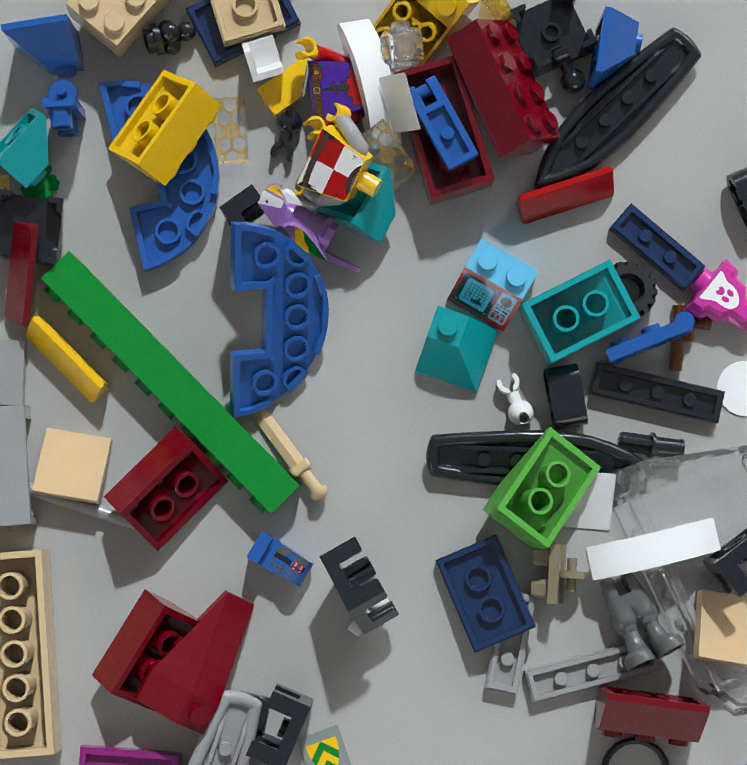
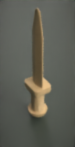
(299, 466)

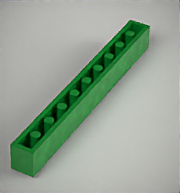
(170, 382)

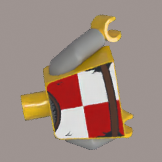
(338, 163)

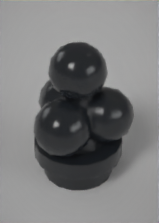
(167, 37)

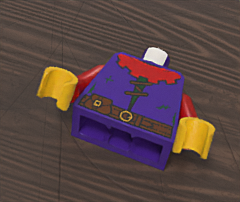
(330, 82)

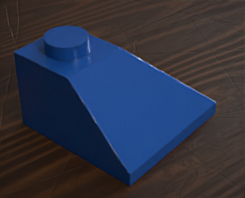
(49, 43)
(615, 46)

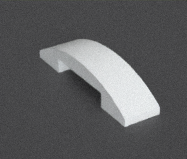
(364, 49)
(652, 549)

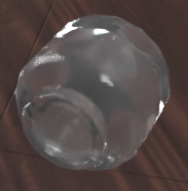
(402, 46)

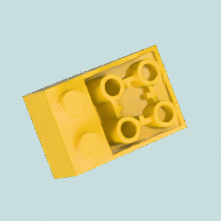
(432, 17)

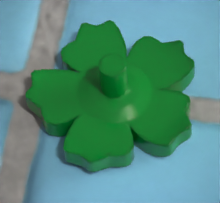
(43, 188)

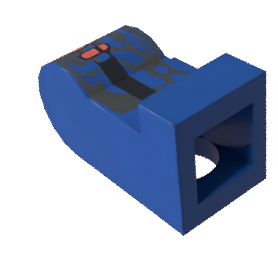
(279, 558)

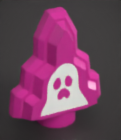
(719, 296)

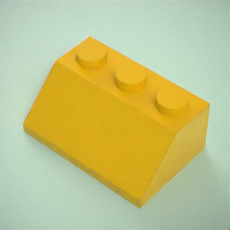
(165, 127)

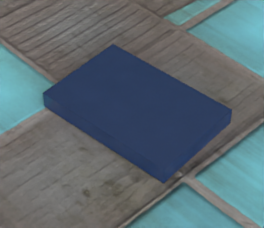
(204, 20)
(485, 593)

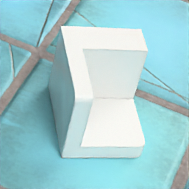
(262, 57)

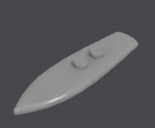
(229, 731)

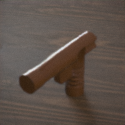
(676, 346)

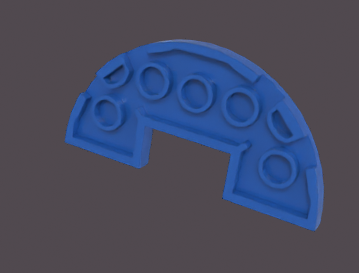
(188, 200)
(292, 316)

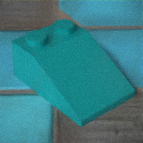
(578, 312)

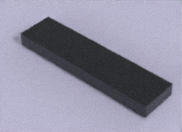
(656, 392)

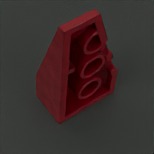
(195, 672)

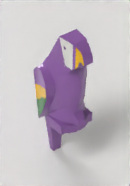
(302, 225)

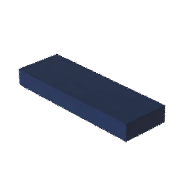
(657, 247)

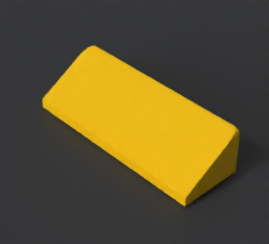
(66, 359)

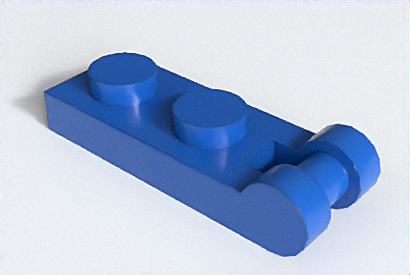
(443, 125)
(651, 338)

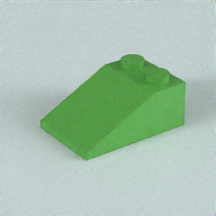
(542, 490)

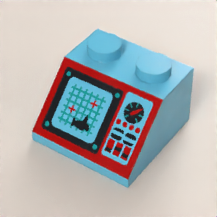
(492, 285)

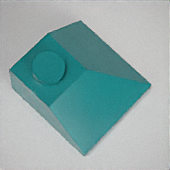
(26, 149)
(367, 214)
(456, 349)

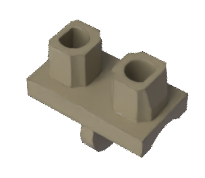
(553, 587)

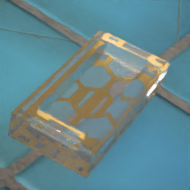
(231, 130)
(389, 153)

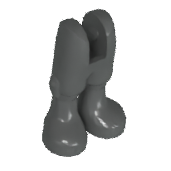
(633, 609)

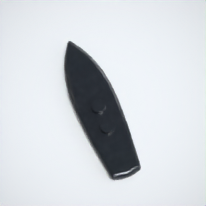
(617, 108)
(491, 455)

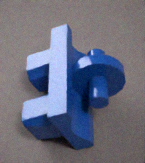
(64, 108)

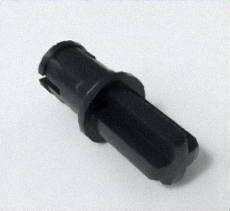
(651, 444)

